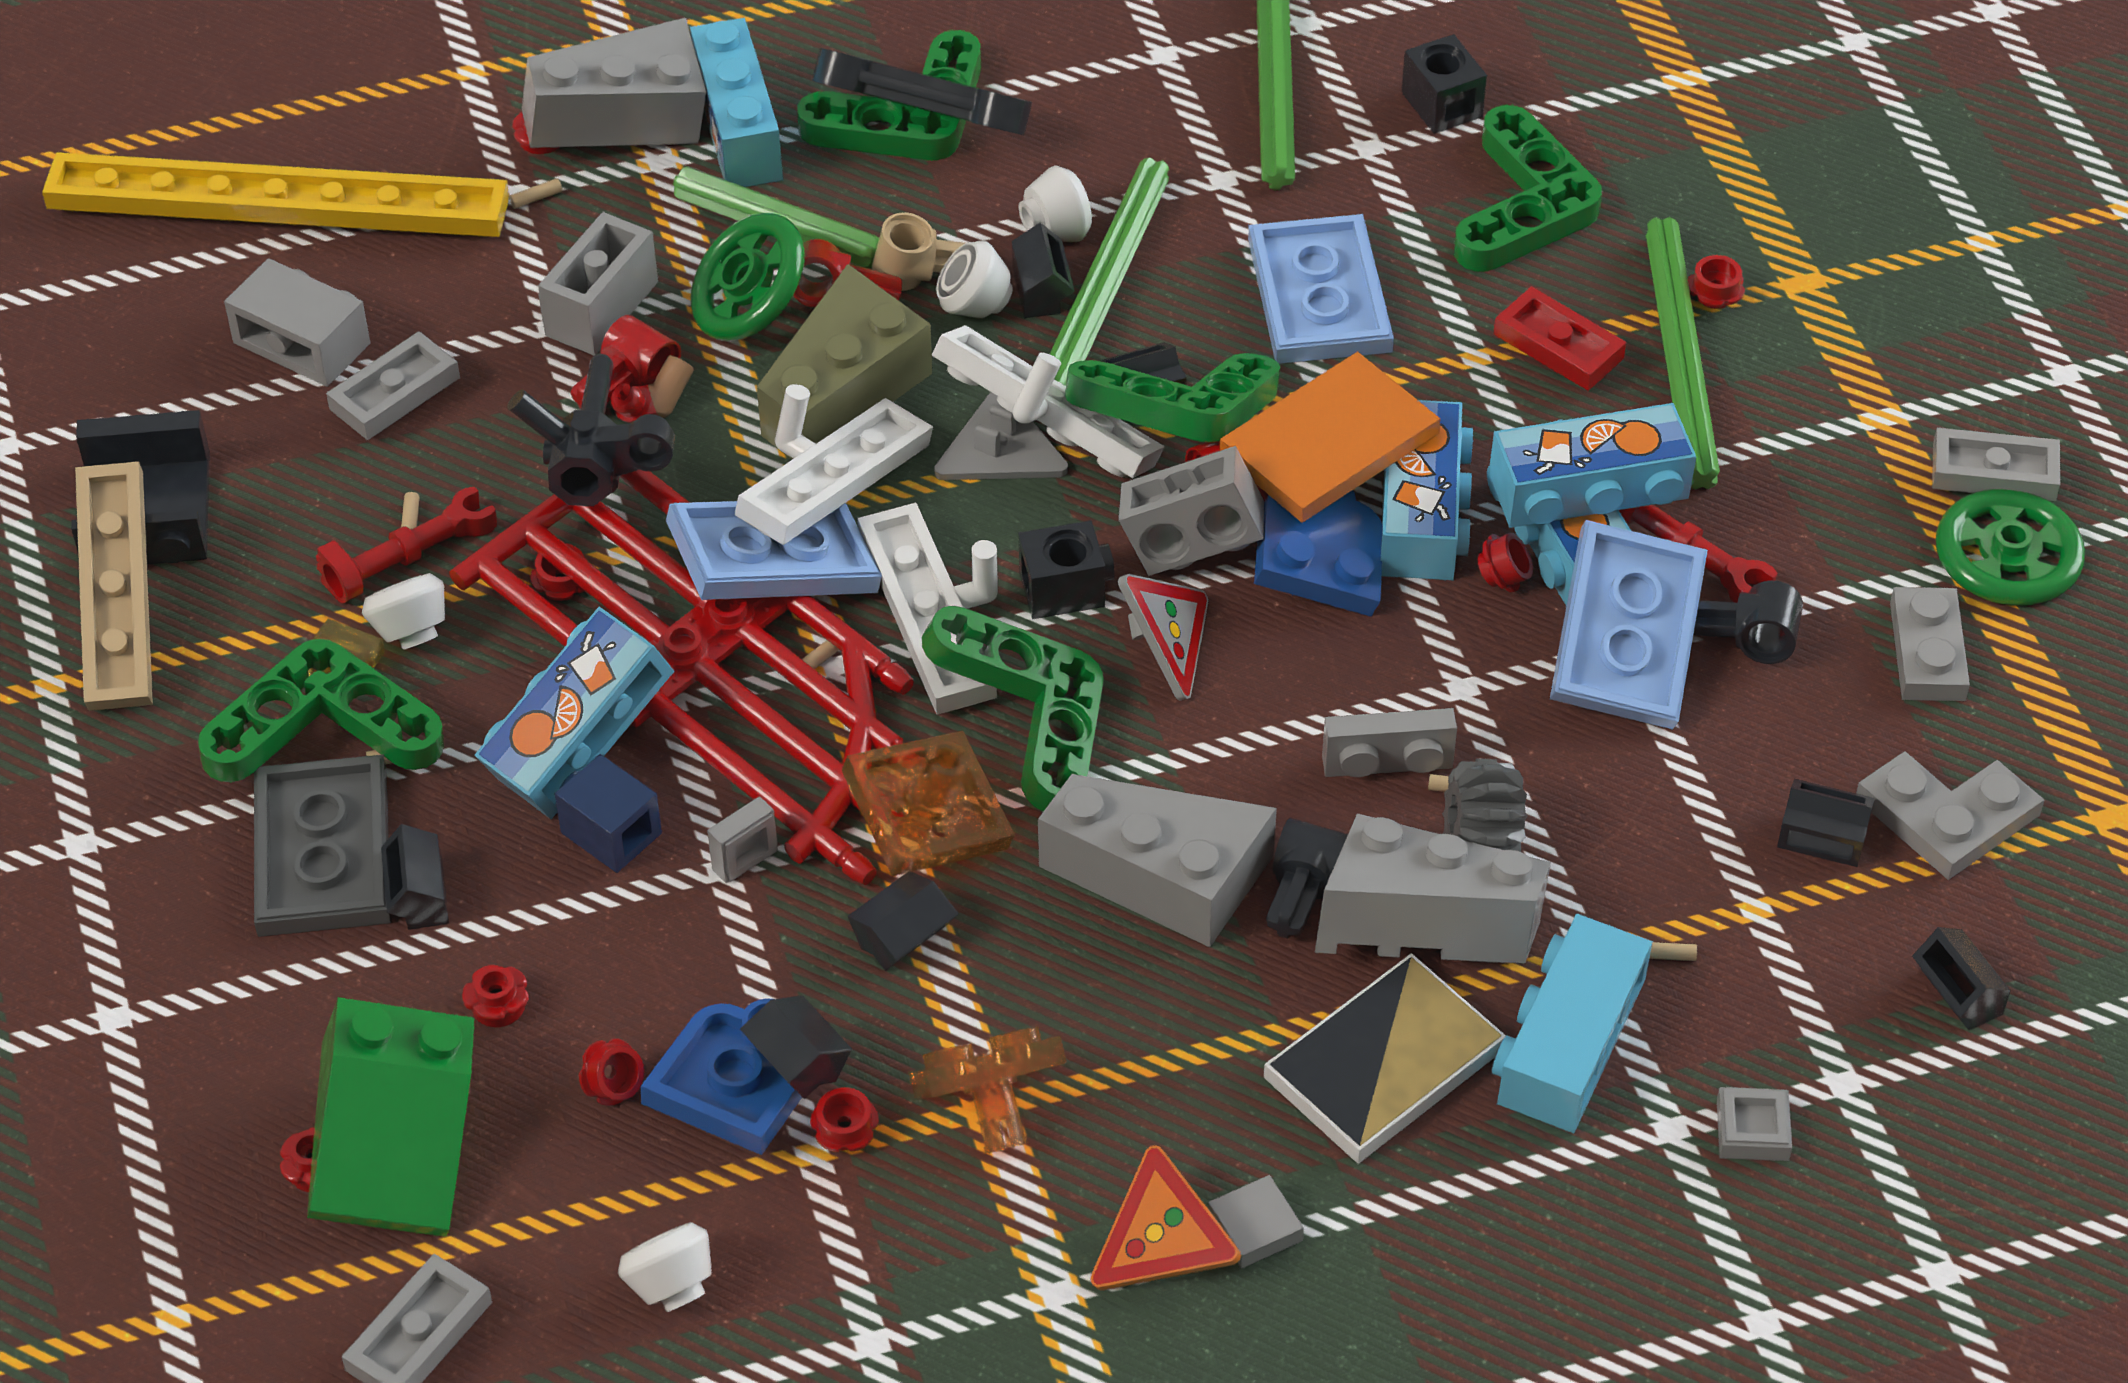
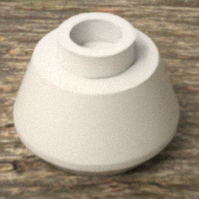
(1058, 203)
(974, 281)
(407, 610)
(669, 1266)

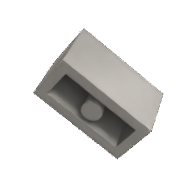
(598, 282)
(297, 322)

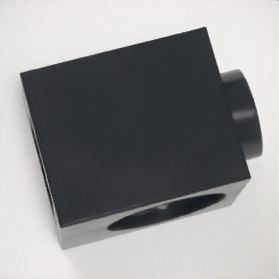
(1443, 83)
(1064, 569)

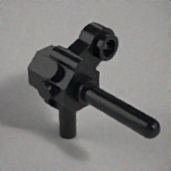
(587, 448)

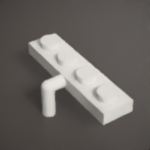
(1035, 395)
(830, 471)
(920, 586)

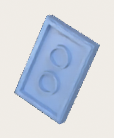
(1320, 289)
(739, 561)
(1629, 624)

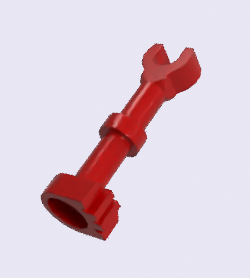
(1733, 572)
(345, 575)

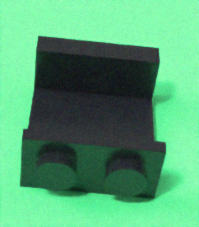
(175, 476)

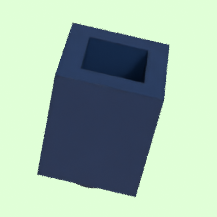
(608, 812)

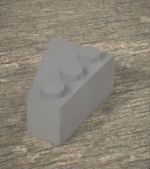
(617, 91)
(1158, 850)
(1431, 891)

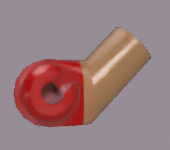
(653, 398)

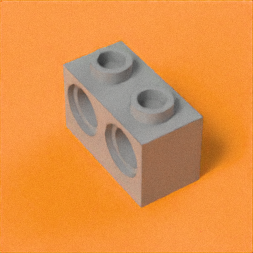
(1181, 514)

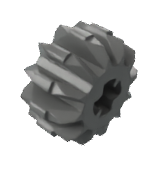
(1486, 804)

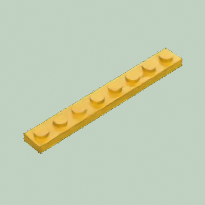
(276, 194)

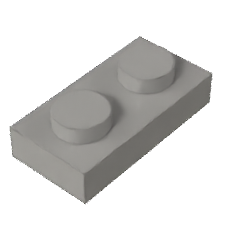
(393, 385)
(1995, 461)
(1929, 644)
(1389, 742)
(418, 1325)

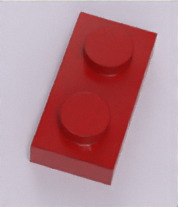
(1559, 338)

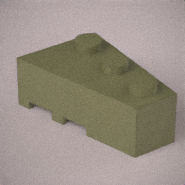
(848, 356)

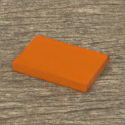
(1331, 436)

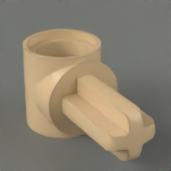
(911, 250)

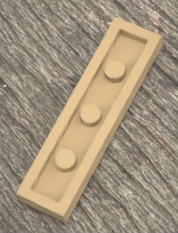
(113, 586)

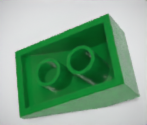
(390, 1116)

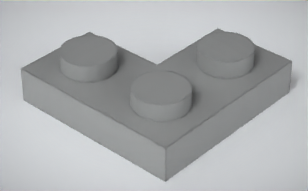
(1949, 825)

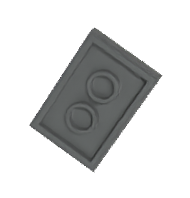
(320, 845)

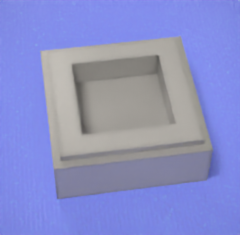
(742, 840)
(1754, 1124)
(1257, 1220)

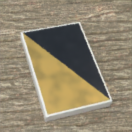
(1384, 1058)

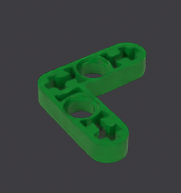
(918, 140)
(1560, 198)
(1199, 412)
(1042, 682)
(326, 695)

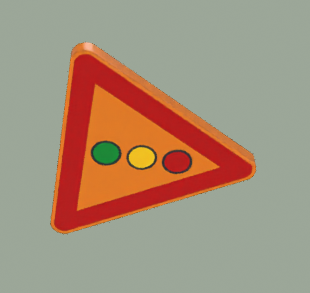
(1161, 1230)

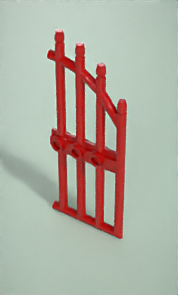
(696, 648)

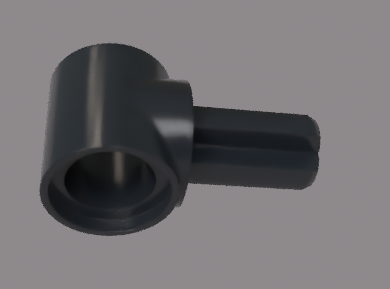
(1761, 622)
(1302, 868)

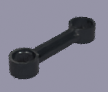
(922, 91)

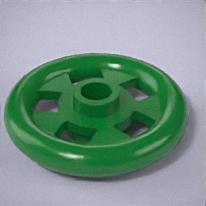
(746, 277)
(1984, 575)

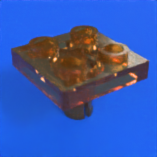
(935, 787)
(989, 1079)

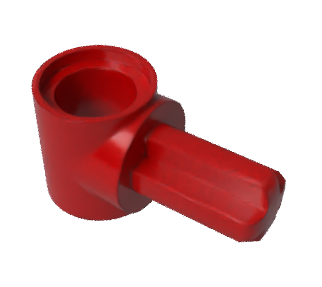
(827, 254)
(635, 352)

